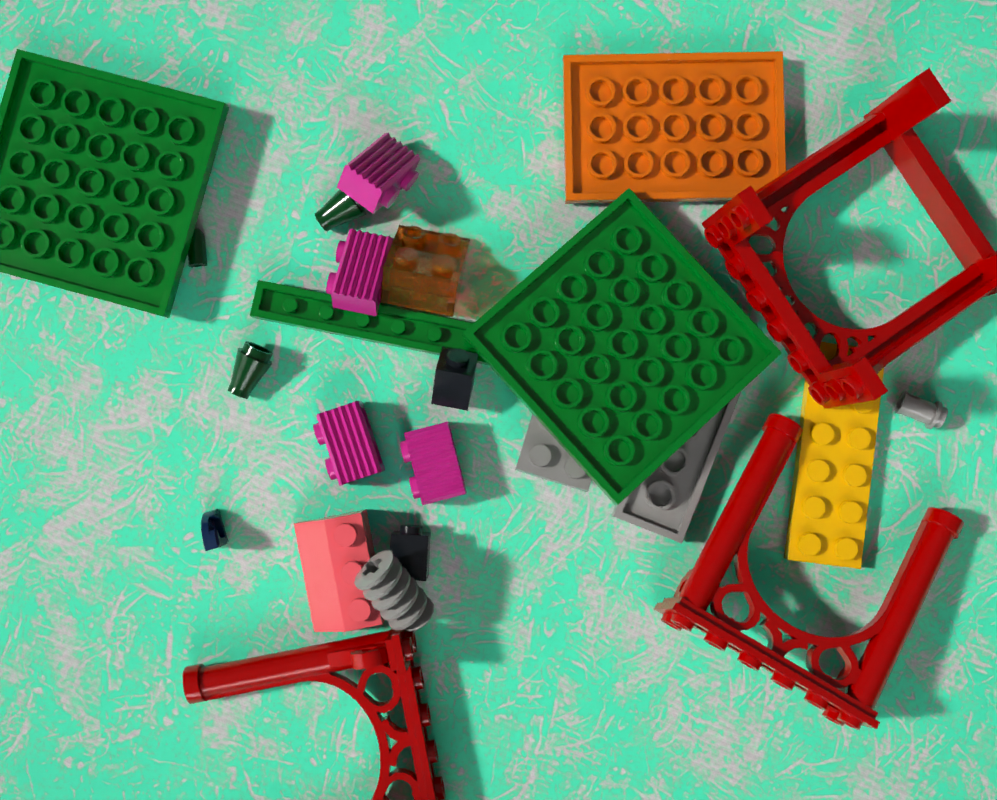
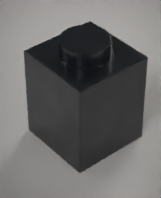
(454, 378)
(412, 550)

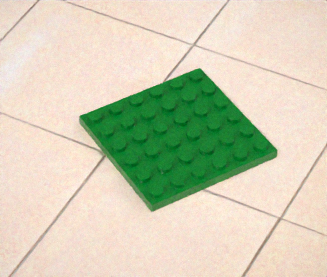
(101, 180)
(621, 345)

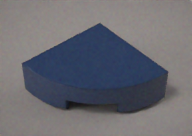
(213, 530)

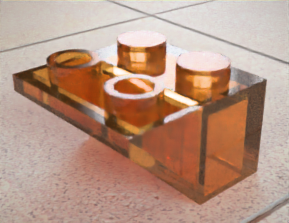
(424, 270)

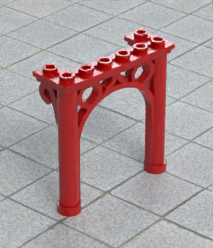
(320, 664)
(858, 686)

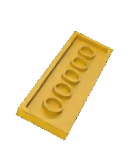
(832, 480)

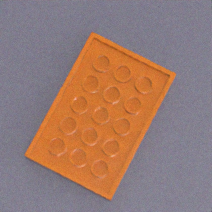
(672, 125)

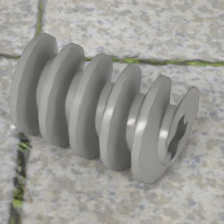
(394, 592)

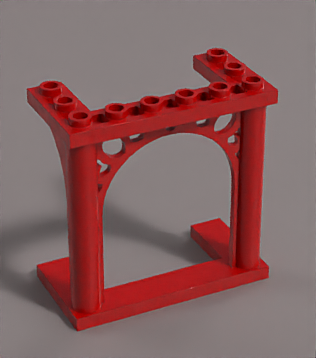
(854, 376)

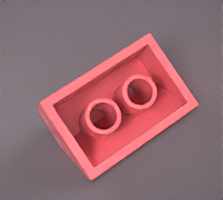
(331, 557)

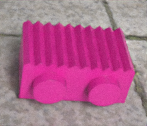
(379, 173)
(360, 272)
(348, 442)
(433, 463)

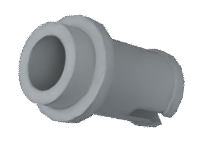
(921, 410)

